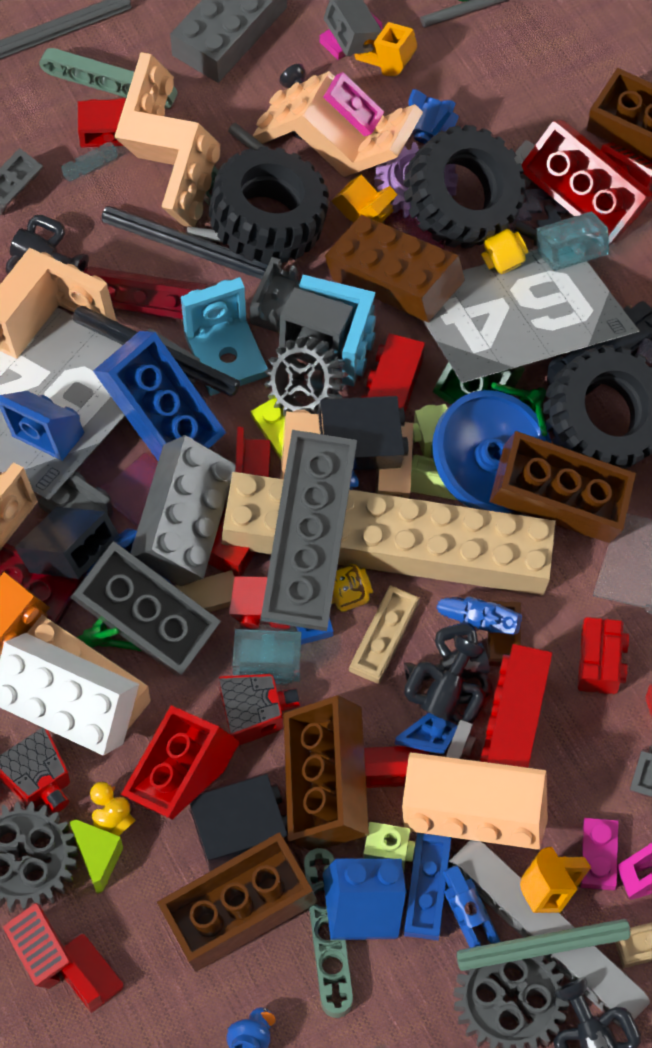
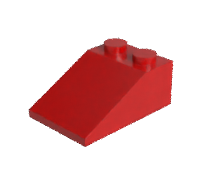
(179, 763)

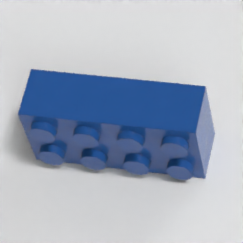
(157, 394)

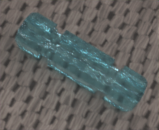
(89, 161)

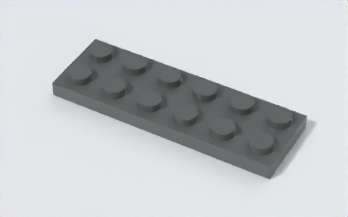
(309, 530)

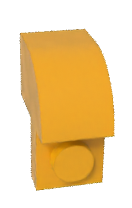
(391, 49)
(361, 198)
(552, 880)

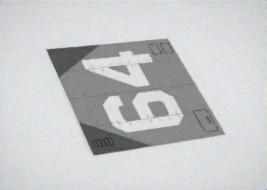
(525, 316)
(61, 367)

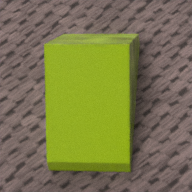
(99, 851)

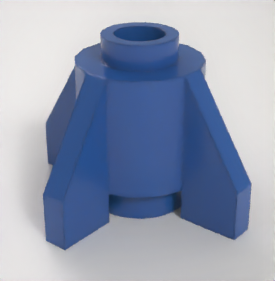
(436, 116)

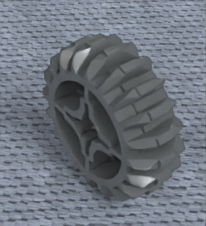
(288, 364)

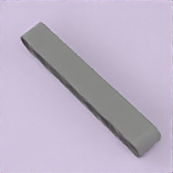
(502, 892)

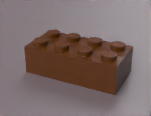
(624, 113)
(395, 267)
(563, 487)
(325, 774)
(237, 902)

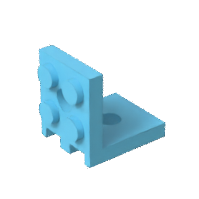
(363, 321)
(218, 325)

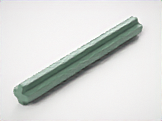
(543, 944)

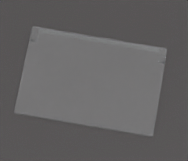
(628, 565)

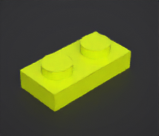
(271, 423)

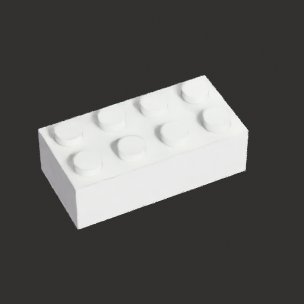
(65, 693)

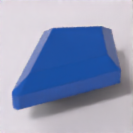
(428, 734)

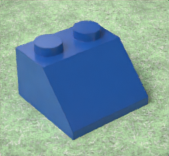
(41, 422)
(364, 898)

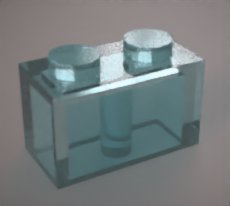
(573, 241)
(268, 653)

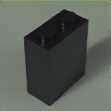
(373, 423)
(67, 542)
(237, 818)

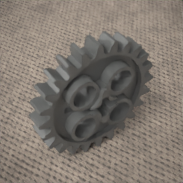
(30, 827)
(485, 1016)

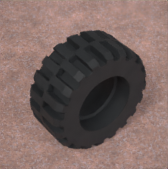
(489, 162)
(272, 176)
(568, 412)

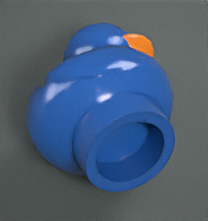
(252, 1031)

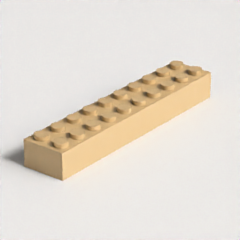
(409, 536)

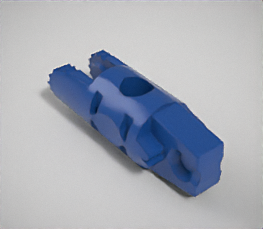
(481, 614)
(465, 892)

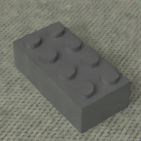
(222, 32)
(183, 511)
(145, 609)

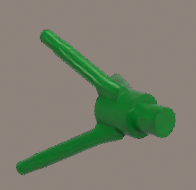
(532, 398)
(101, 636)

